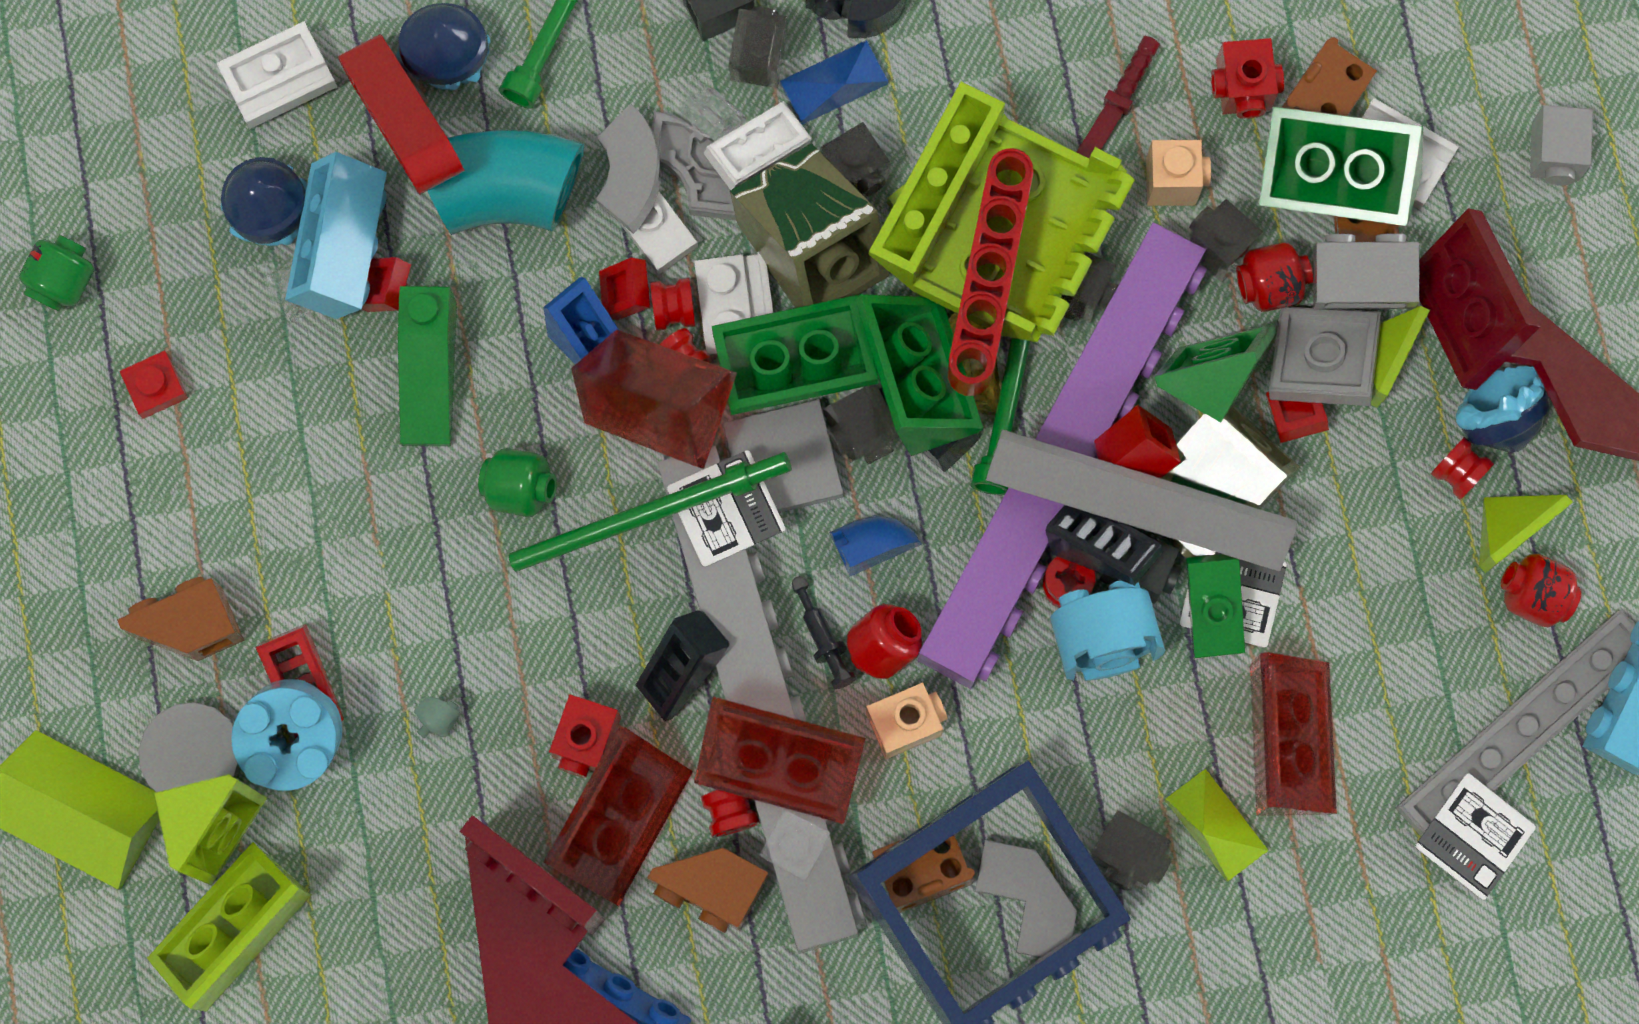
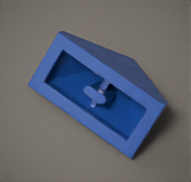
(834, 82)
(577, 320)

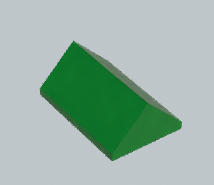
(1342, 166)
(795, 354)
(912, 354)
(1215, 370)

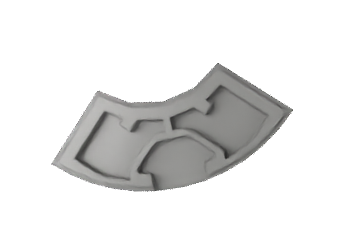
(684, 157)
(633, 169)

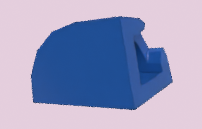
(872, 542)

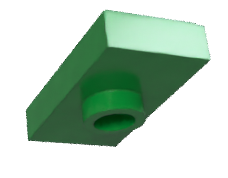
(1215, 605)

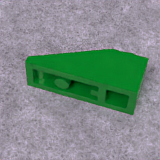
(426, 364)

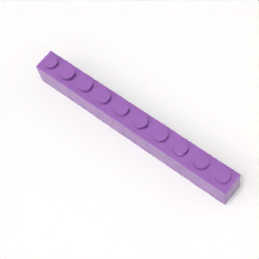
(1087, 406)

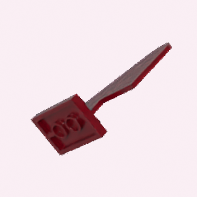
(1488, 322)
(526, 935)

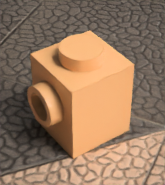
(1176, 172)
(906, 719)

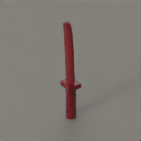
(1119, 101)

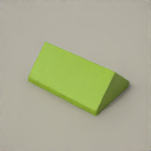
(76, 808)
(206, 823)
(227, 928)

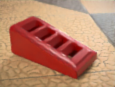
(298, 636)

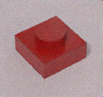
(385, 280)
(624, 288)
(153, 384)
(1296, 418)

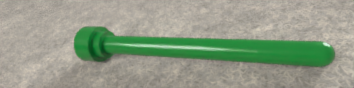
(523, 84)
(1004, 414)

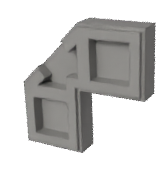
(1024, 877)

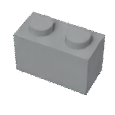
(1365, 273)

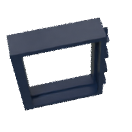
(1055, 963)

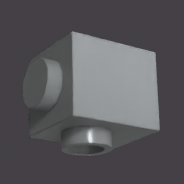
(1561, 144)

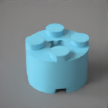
(1106, 631)
(268, 758)

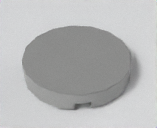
(187, 747)

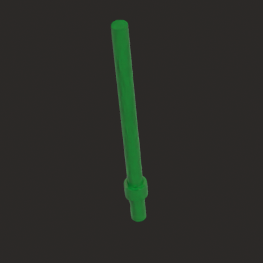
(737, 480)

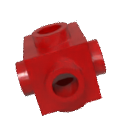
(1247, 78)

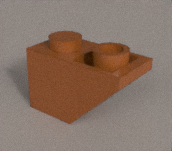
(189, 623)
(713, 882)

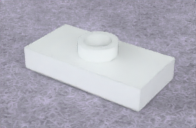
(757, 145)
(663, 236)

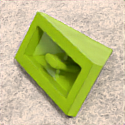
(1395, 343)
(1512, 521)
(1216, 825)

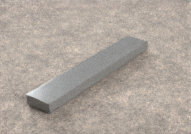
(1141, 500)
(1527, 722)

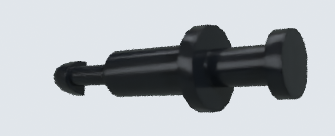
(828, 648)

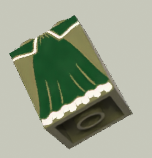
(810, 228)
(1230, 462)

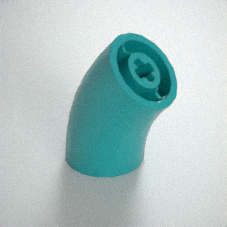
(508, 180)

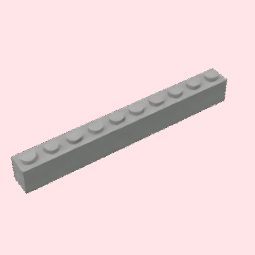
(755, 676)

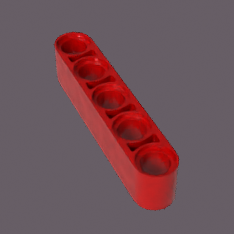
(401, 114)
(996, 249)

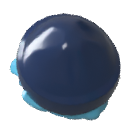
(443, 45)
(263, 201)
(1505, 409)

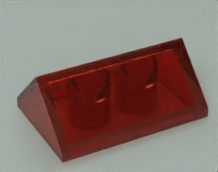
(653, 396)
(1292, 736)
(779, 760)
(618, 816)

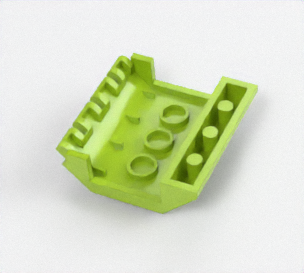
(937, 213)

